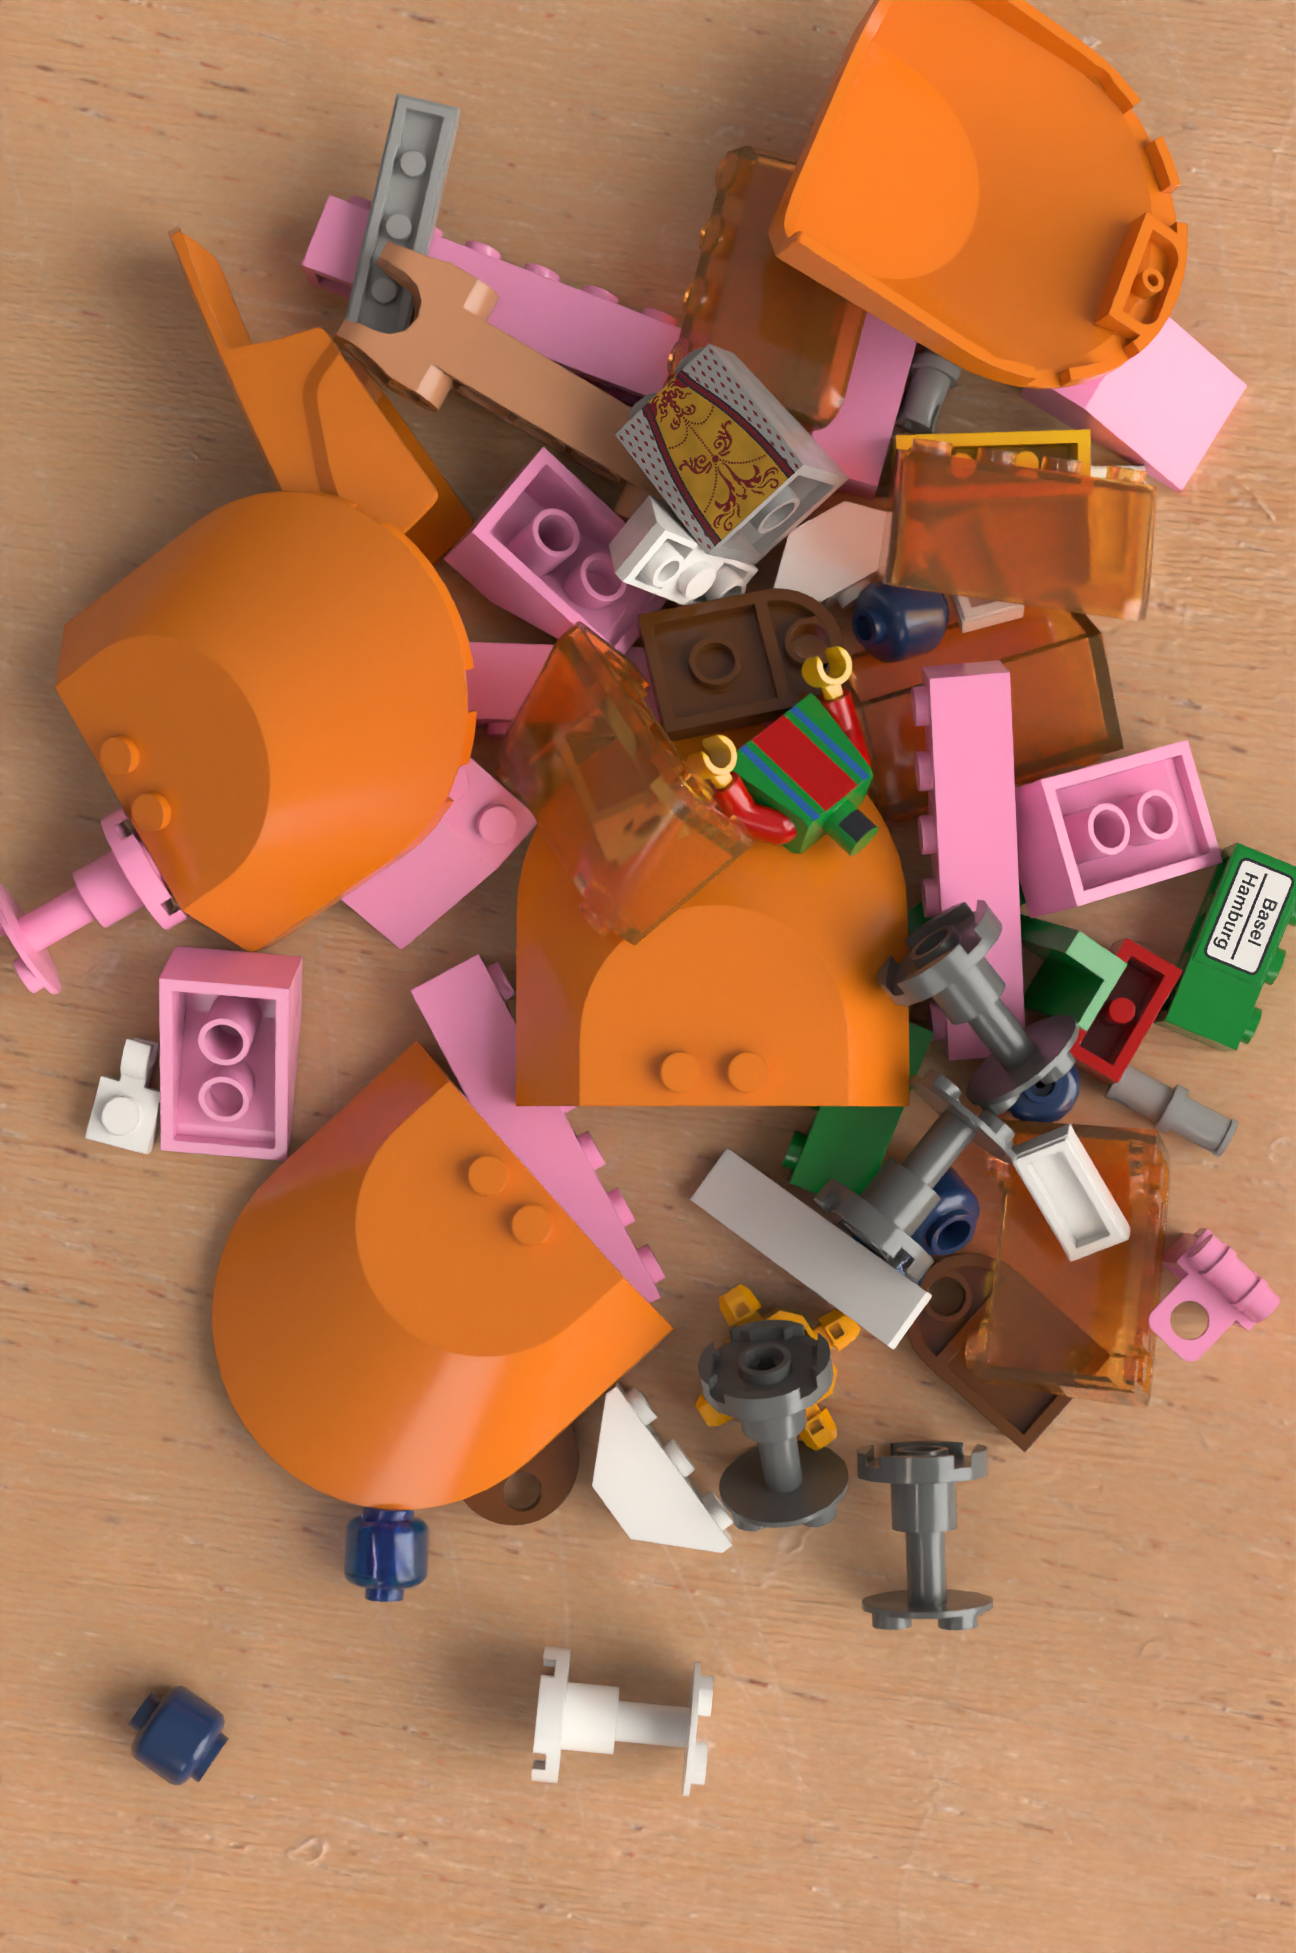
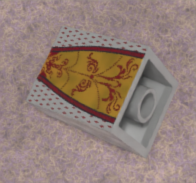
(728, 456)

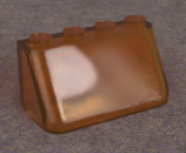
(760, 308)
(1019, 531)
(1058, 701)

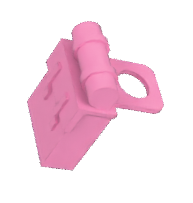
(1217, 1281)

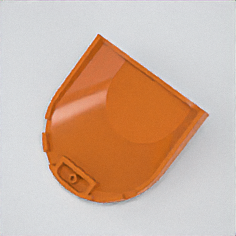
(988, 194)
(275, 706)
(734, 999)
(416, 1303)

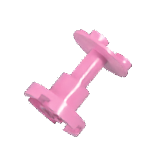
(103, 891)

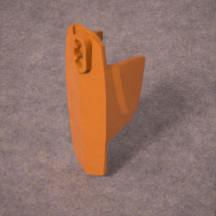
(324, 418)

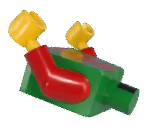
(801, 771)

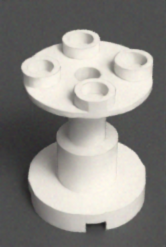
(594, 1718)

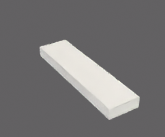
(811, 1248)

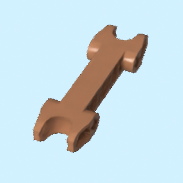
(460, 351)

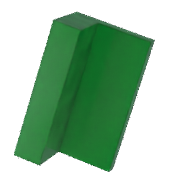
(1074, 972)

